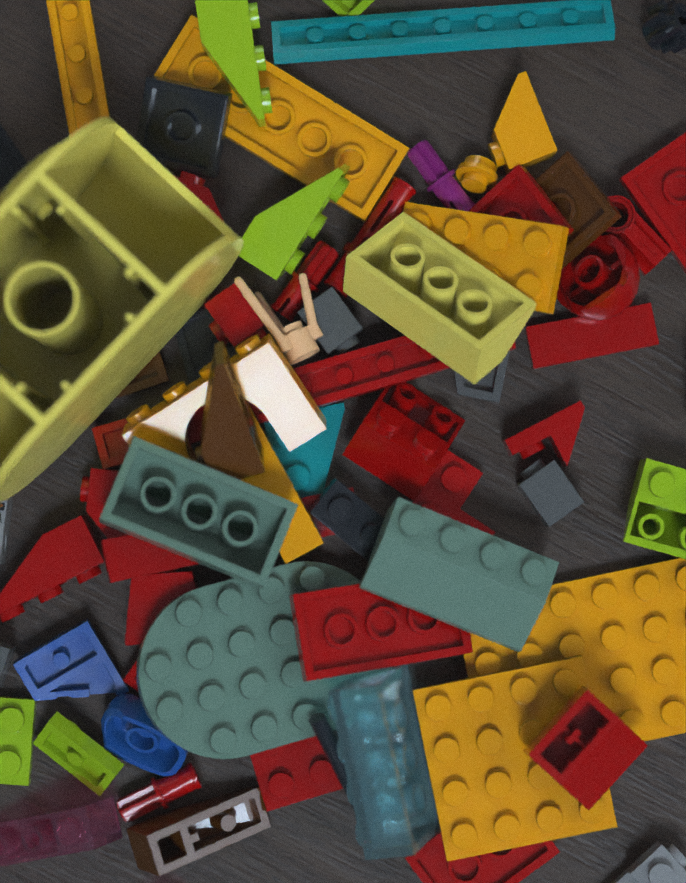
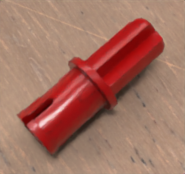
(315, 267)
(158, 793)

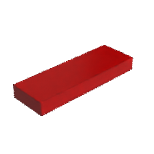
(585, 339)

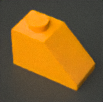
(521, 130)

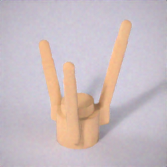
(294, 339)

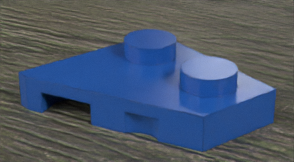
(70, 666)

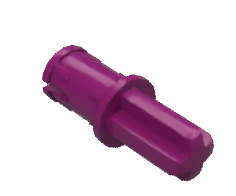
(439, 177)

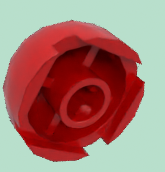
(600, 280)

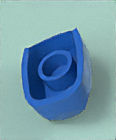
(136, 740)

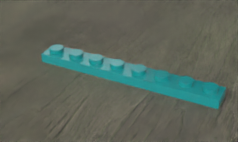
(442, 31)

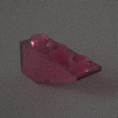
(59, 831)

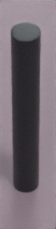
(329, 745)

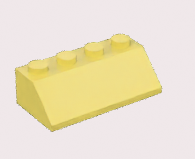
(437, 296)

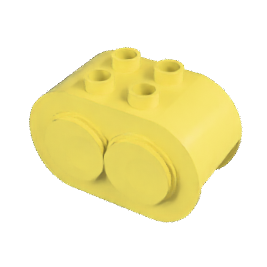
(94, 281)

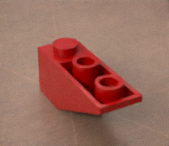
(55, 559)

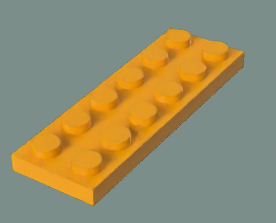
(305, 131)

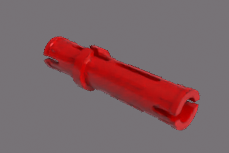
(386, 210)

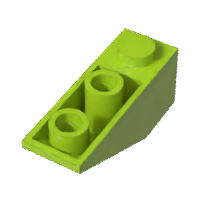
(229, 43)
(279, 231)

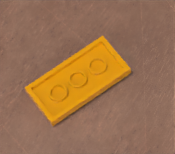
(516, 250)

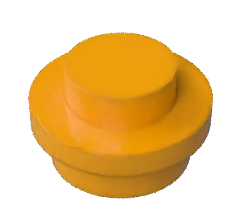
(477, 174)

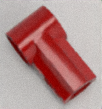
(638, 236)

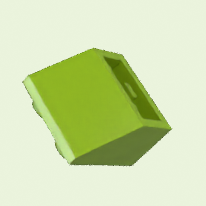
(658, 509)

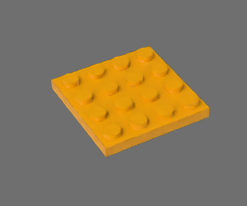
(479, 774)

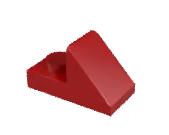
(559, 429)

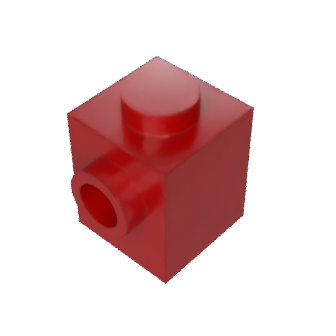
(233, 317)

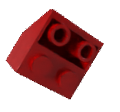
(404, 438)
(585, 747)

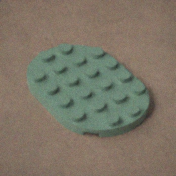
(227, 669)

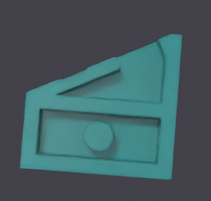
(311, 461)

